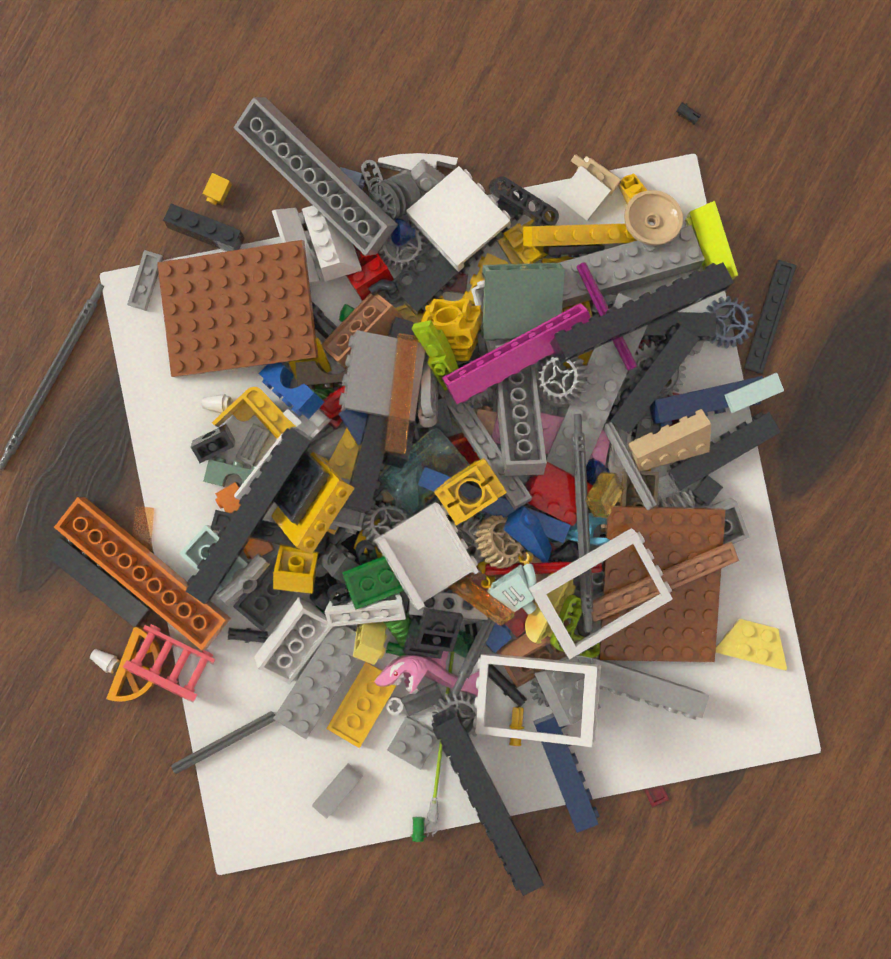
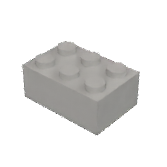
(564, 693)

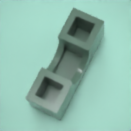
(218, 471)

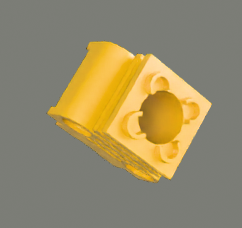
(459, 323)
(462, 508)

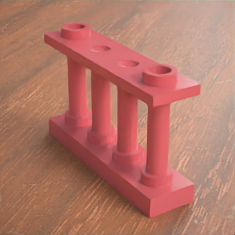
(153, 673)

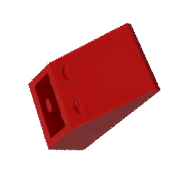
(372, 271)

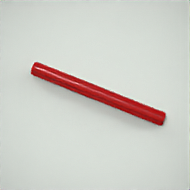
(539, 568)

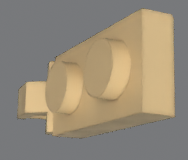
(598, 171)

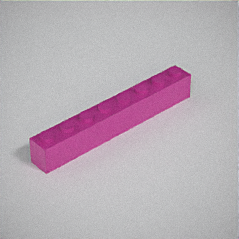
(511, 357)

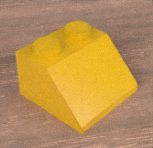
(295, 570)

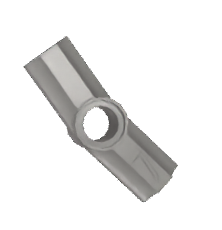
(244, 580)

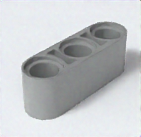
(337, 791)

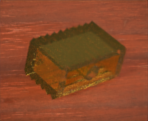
(604, 494)

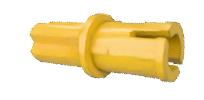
(517, 724)

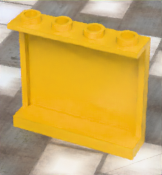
(320, 512)

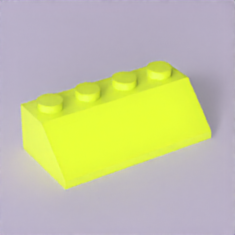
(711, 237)

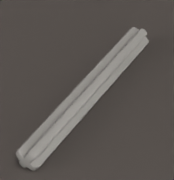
(629, 466)

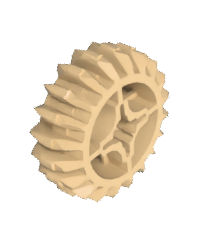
(496, 543)

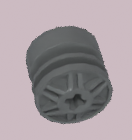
(395, 194)

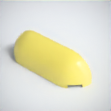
(536, 624)

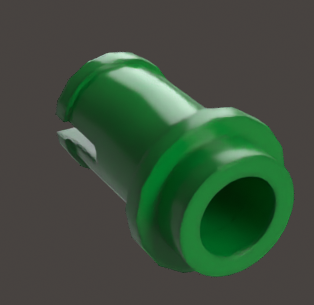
(394, 648)
(418, 829)

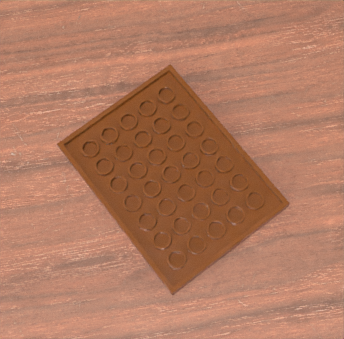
(238, 309)
(688, 623)

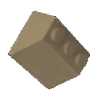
(630, 496)

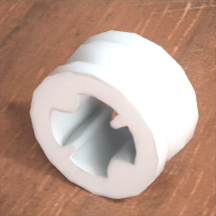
(389, 702)

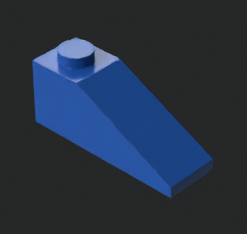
(529, 533)

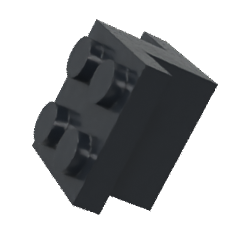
(443, 421)
(432, 633)

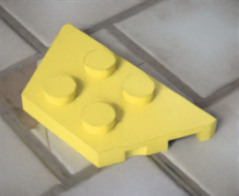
(754, 643)

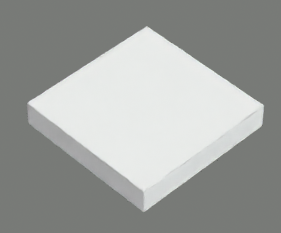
(584, 193)

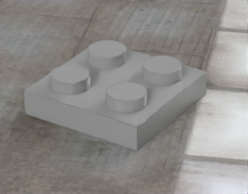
(413, 742)

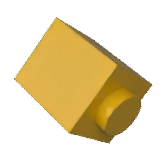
(216, 189)

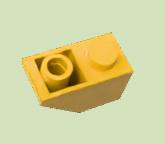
(630, 186)

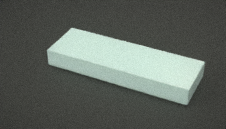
(754, 392)

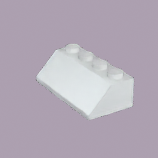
(290, 229)
(332, 248)
(293, 641)

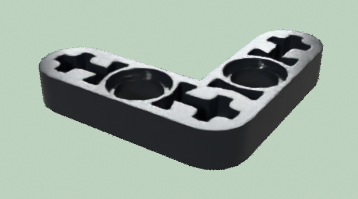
(362, 558)

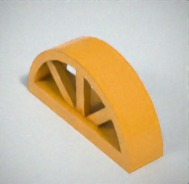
(121, 674)

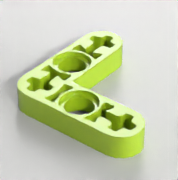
(576, 610)

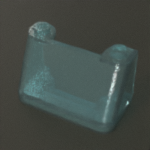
(430, 451)

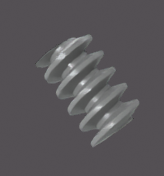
(685, 501)

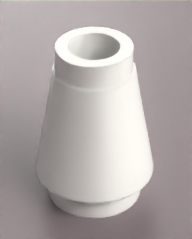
(216, 403)
(105, 661)

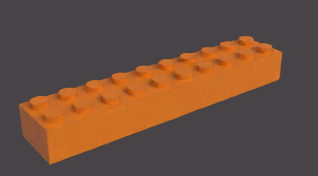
(141, 572)

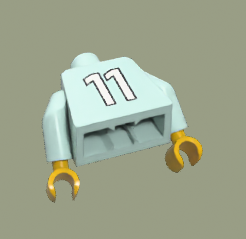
(513, 587)

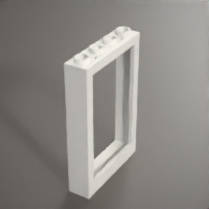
(583, 564)
(590, 698)

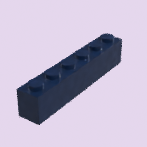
(686, 404)
(567, 776)

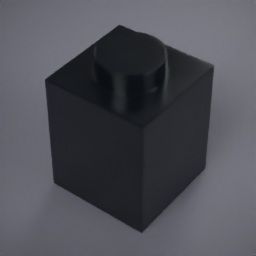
(706, 491)

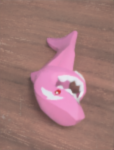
(416, 667)

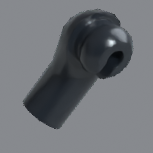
(384, 284)

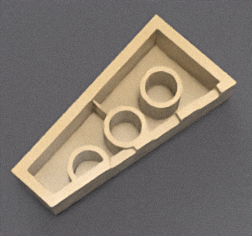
(672, 443)

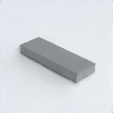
(144, 280)

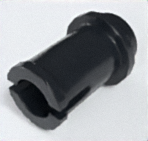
(688, 113)

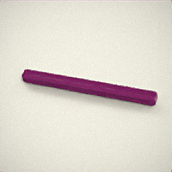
(602, 307)

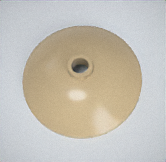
(656, 208)

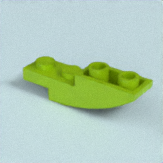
(437, 348)

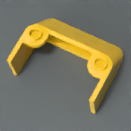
(256, 403)

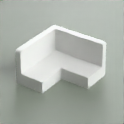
(312, 426)

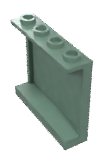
(520, 298)

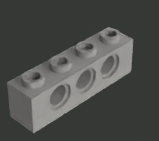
(457, 606)

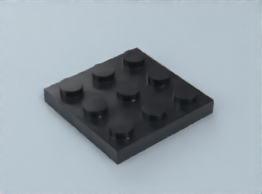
(301, 488)

